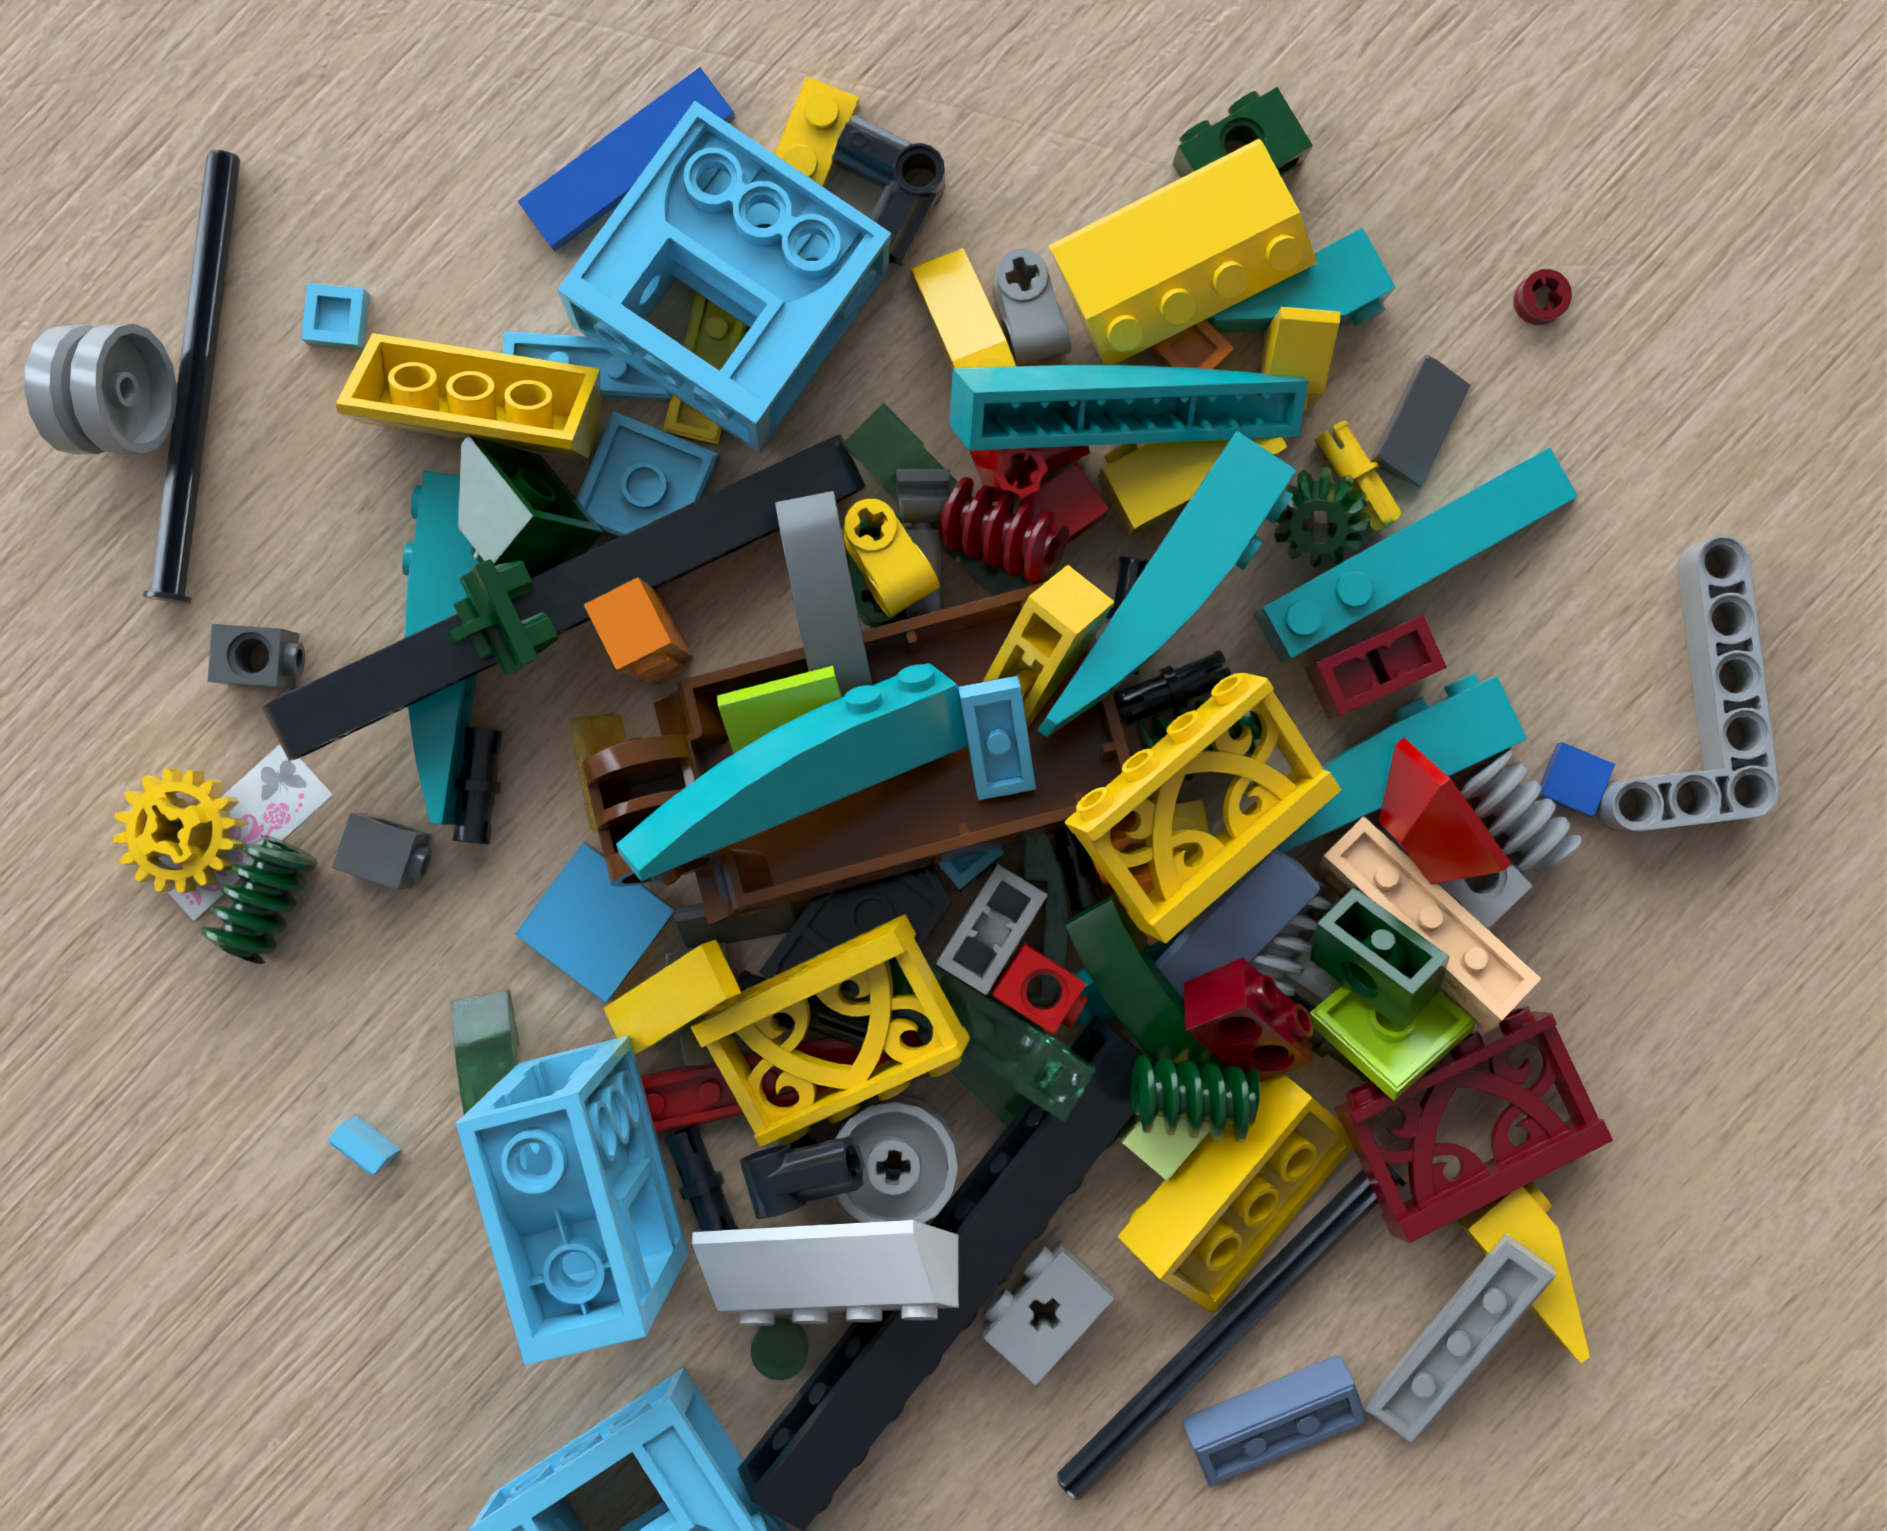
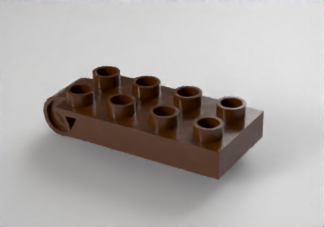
(878, 831)

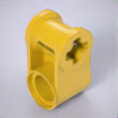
(893, 564)

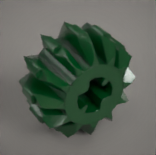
(1343, 516)

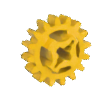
(156, 820)

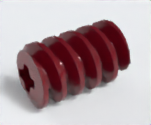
(1000, 535)

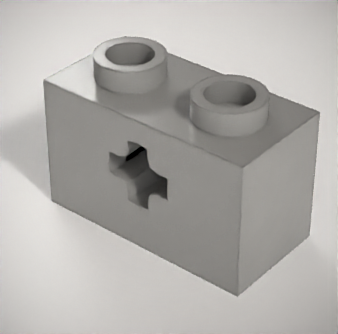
(991, 928)
(1041, 1341)

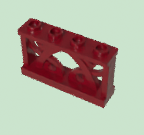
(1548, 1141)

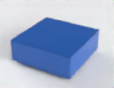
(1576, 779)

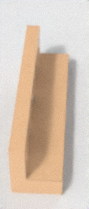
(1481, 970)

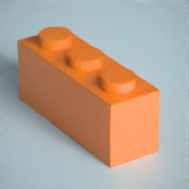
(639, 632)

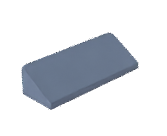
(1240, 919)
(1275, 1420)

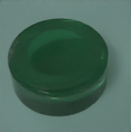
(780, 1349)

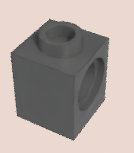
(232, 650)
(382, 851)

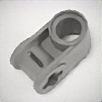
(1030, 318)

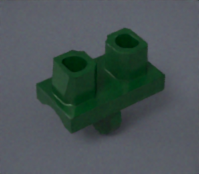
(492, 620)

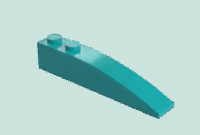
(1119, 405)
(1414, 555)
(1186, 568)
(433, 571)
(1451, 733)
(804, 766)

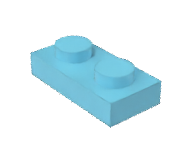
(997, 737)

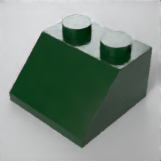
(519, 508)

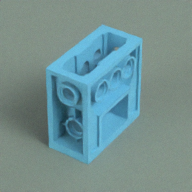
(749, 241)
(575, 1199)
(677, 1447)

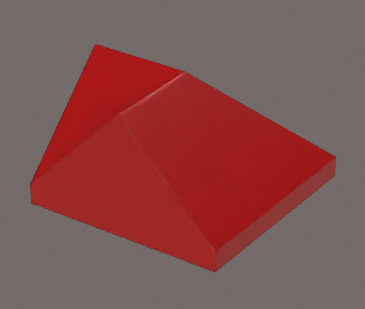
(1436, 821)

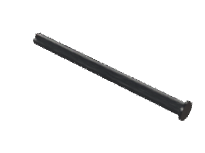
(195, 378)
(1219, 1336)

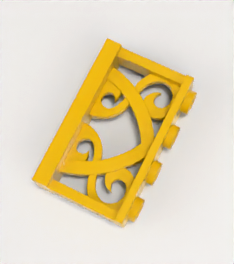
(1280, 808)
(866, 963)

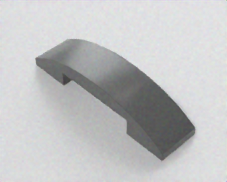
(823, 588)

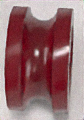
(1525, 299)

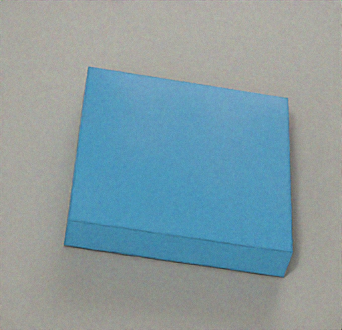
(594, 927)

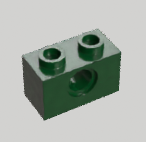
(1250, 119)
(1378, 957)

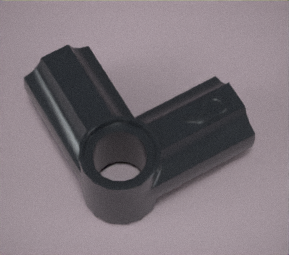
(885, 162)
(800, 1172)

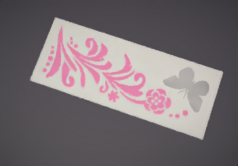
(274, 803)

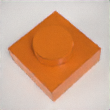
(1194, 347)

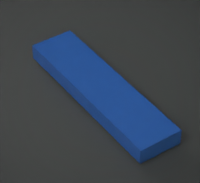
(608, 169)

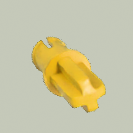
(1354, 461)

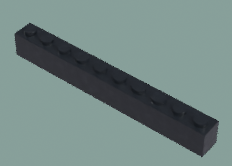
(996, 1219)

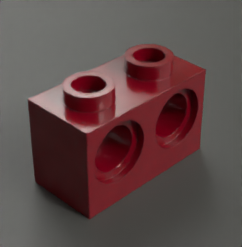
(1375, 667)
(1247, 1020)

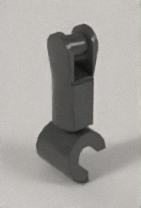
(920, 502)

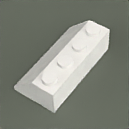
(830, 1271)

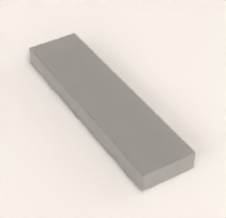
(1460, 1338)

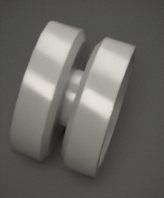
(101, 389)
(930, 1154)

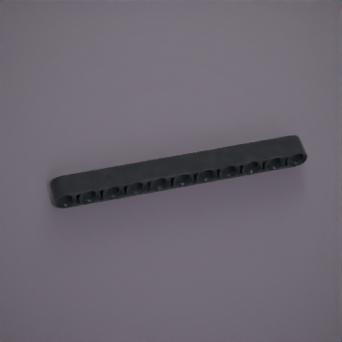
(655, 553)

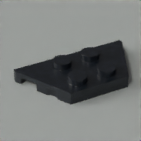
(855, 910)

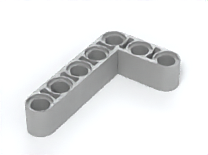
(1713, 704)

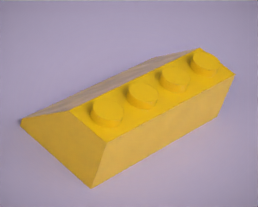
(1183, 253)
(474, 394)
(1237, 1197)

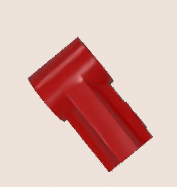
(1021, 469)

